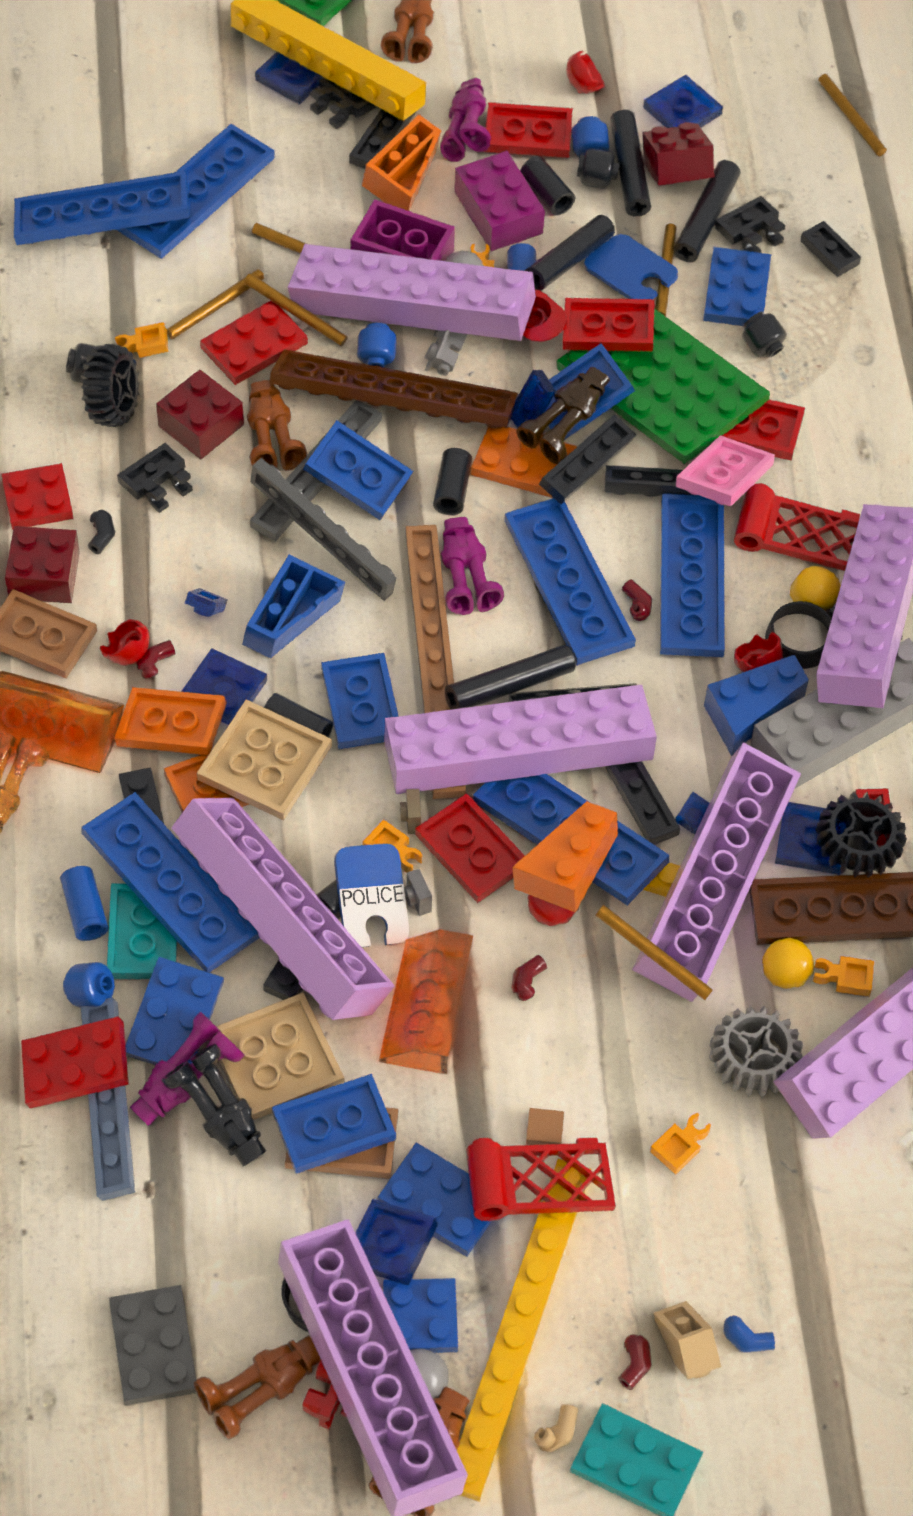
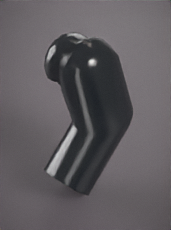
(105, 530)

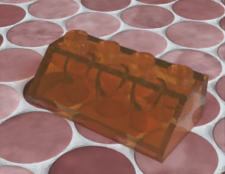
(65, 722)
(427, 1001)

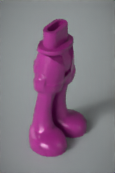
(464, 127)
(464, 552)
(154, 1092)

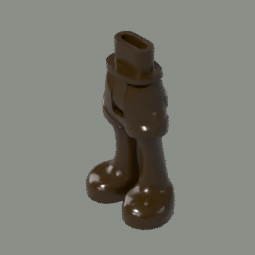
(578, 400)

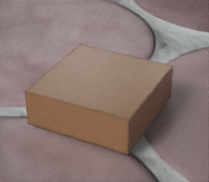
(544, 1127)

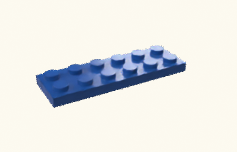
(213, 178)
(101, 208)
(692, 576)
(569, 580)
(541, 803)
(170, 882)

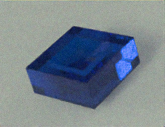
(205, 602)
(692, 812)

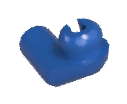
(744, 1338)

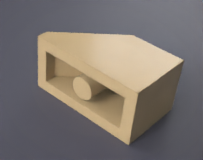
(688, 1340)

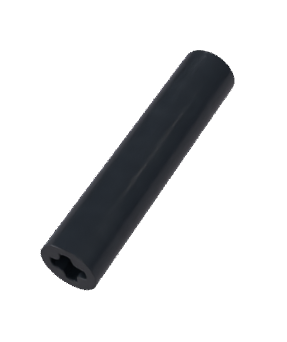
(631, 164)
(706, 211)
(571, 251)
(510, 678)

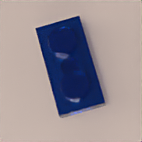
(533, 398)

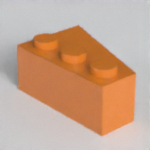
(403, 164)
(568, 858)

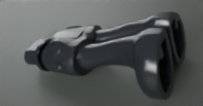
(232, 1120)

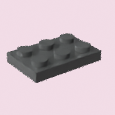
(153, 1345)

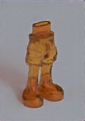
(27, 754)

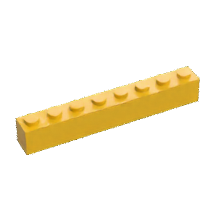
(330, 55)

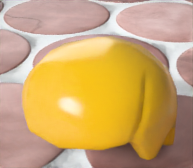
(816, 586)
(788, 963)

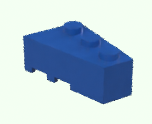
(291, 605)
(753, 696)

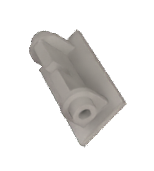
(440, 354)

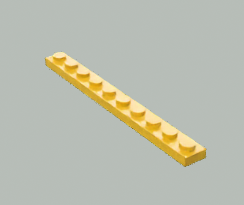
(515, 1339)

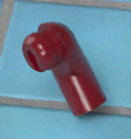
(640, 599)
(152, 656)
(524, 975)
(640, 1359)

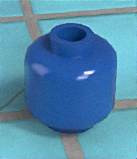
(589, 133)
(376, 345)
(88, 984)

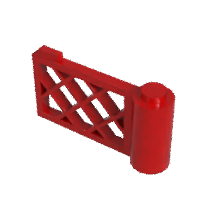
(759, 519)
(495, 1190)

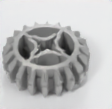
(738, 1035)

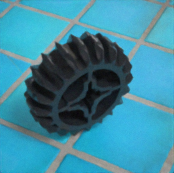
(110, 385)
(857, 844)

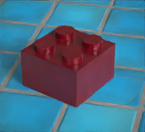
(678, 154)
(200, 414)
(43, 563)

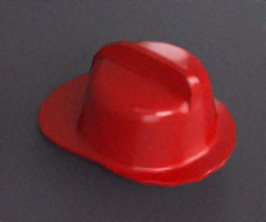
(545, 320)

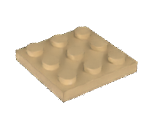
(264, 759)
(282, 1056)

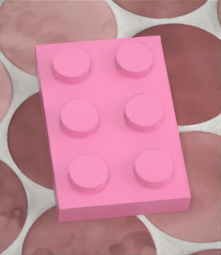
(725, 471)

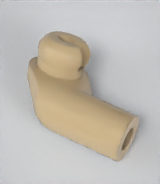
(560, 1434)

